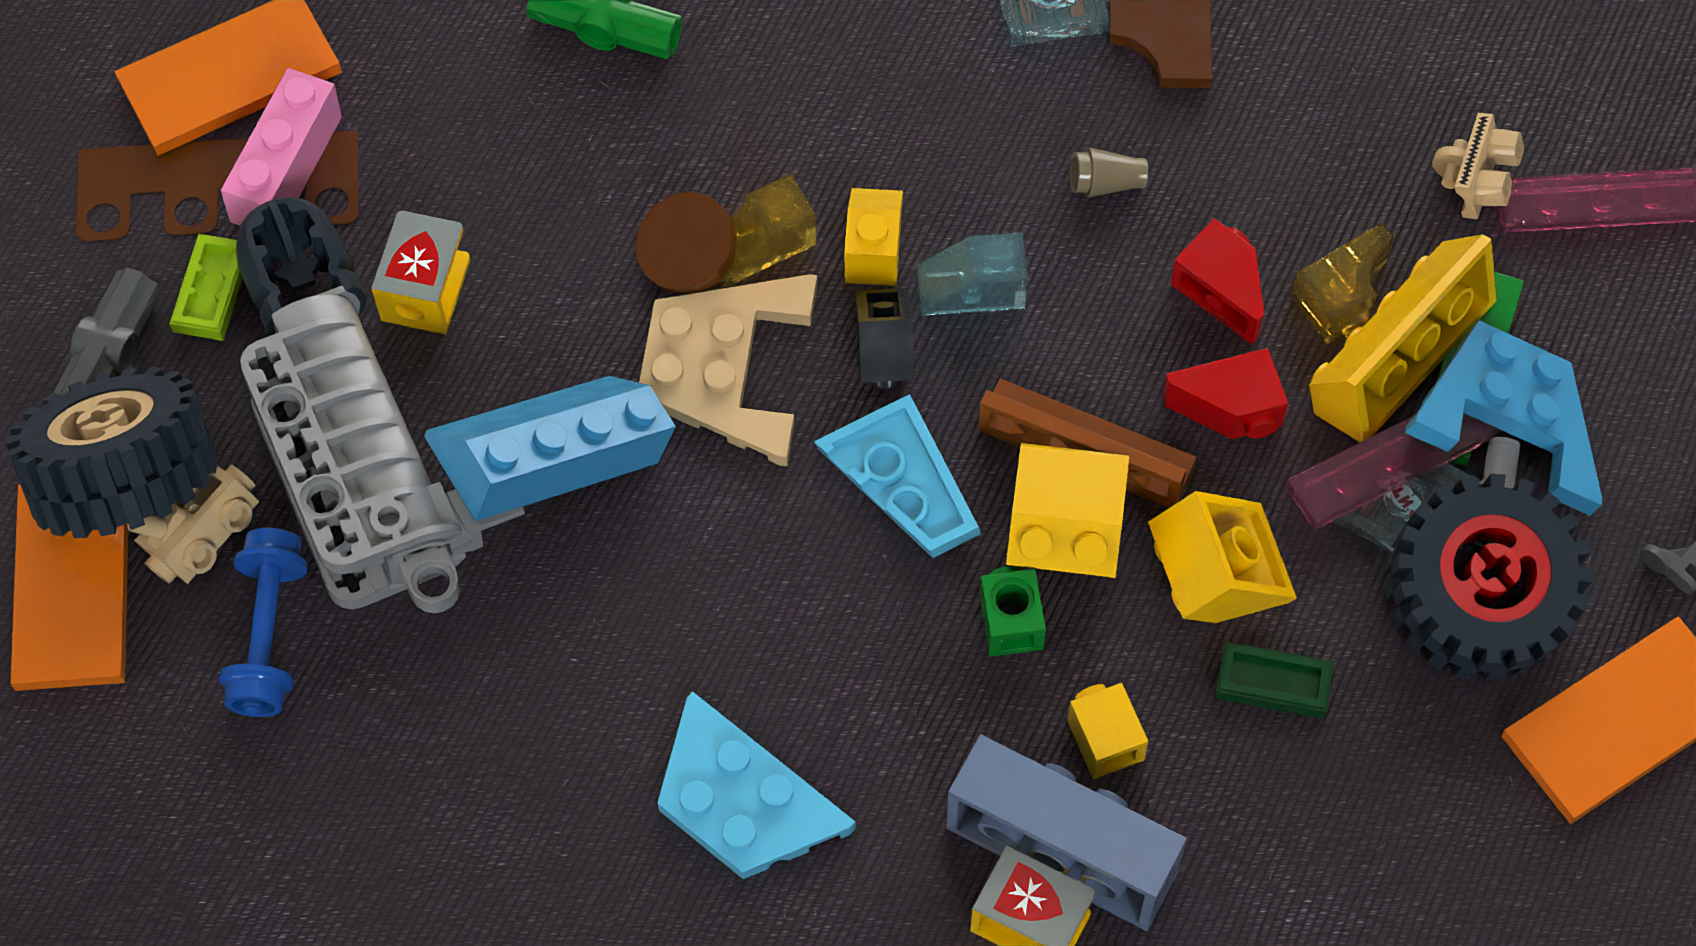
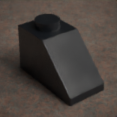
(885, 337)

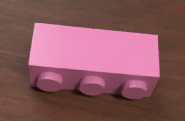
(283, 144)

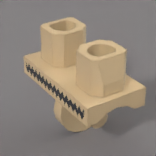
(1471, 165)

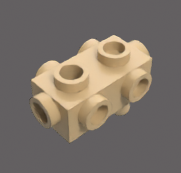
(190, 535)

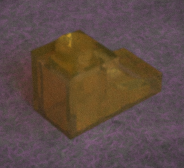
(771, 228)
(1337, 288)

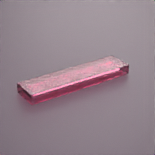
(1600, 200)
(1375, 469)

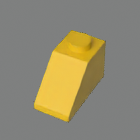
(873, 236)

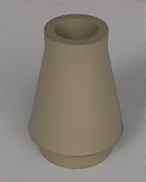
(1104, 172)

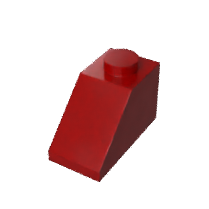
(1223, 278)
(1230, 395)

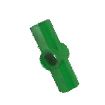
(613, 23)

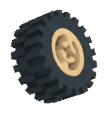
(112, 452)

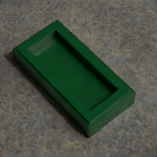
(1274, 680)

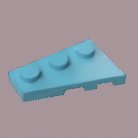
(903, 474)

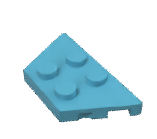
(740, 796)

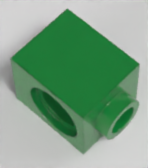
(1006, 632)

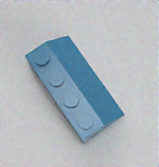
(552, 444)

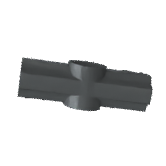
(112, 335)

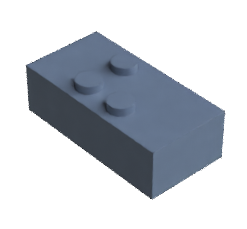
(1077, 831)

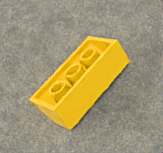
(1406, 337)

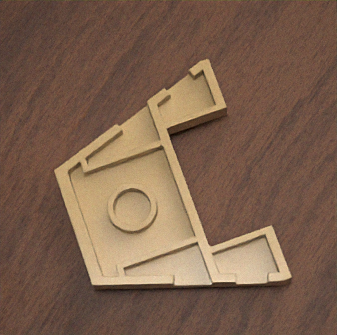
(702, 355)

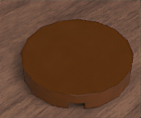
(686, 243)

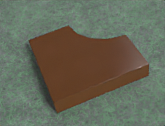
(1169, 35)

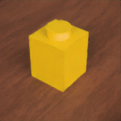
(1106, 729)

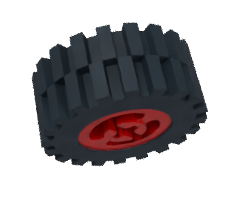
(1445, 609)

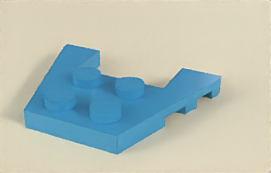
(1522, 394)

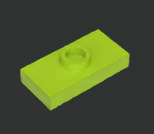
(208, 289)

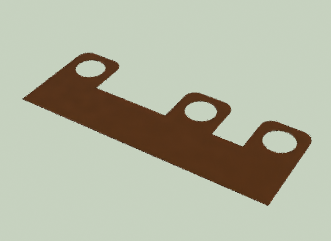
(194, 172)

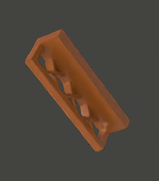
(1030, 418)

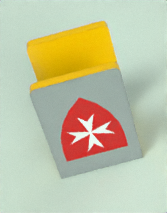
(420, 272)
(1030, 904)

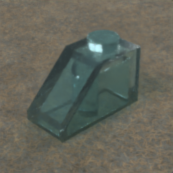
(975, 276)

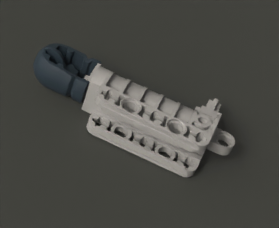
(341, 406)

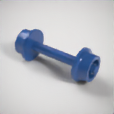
(271, 558)

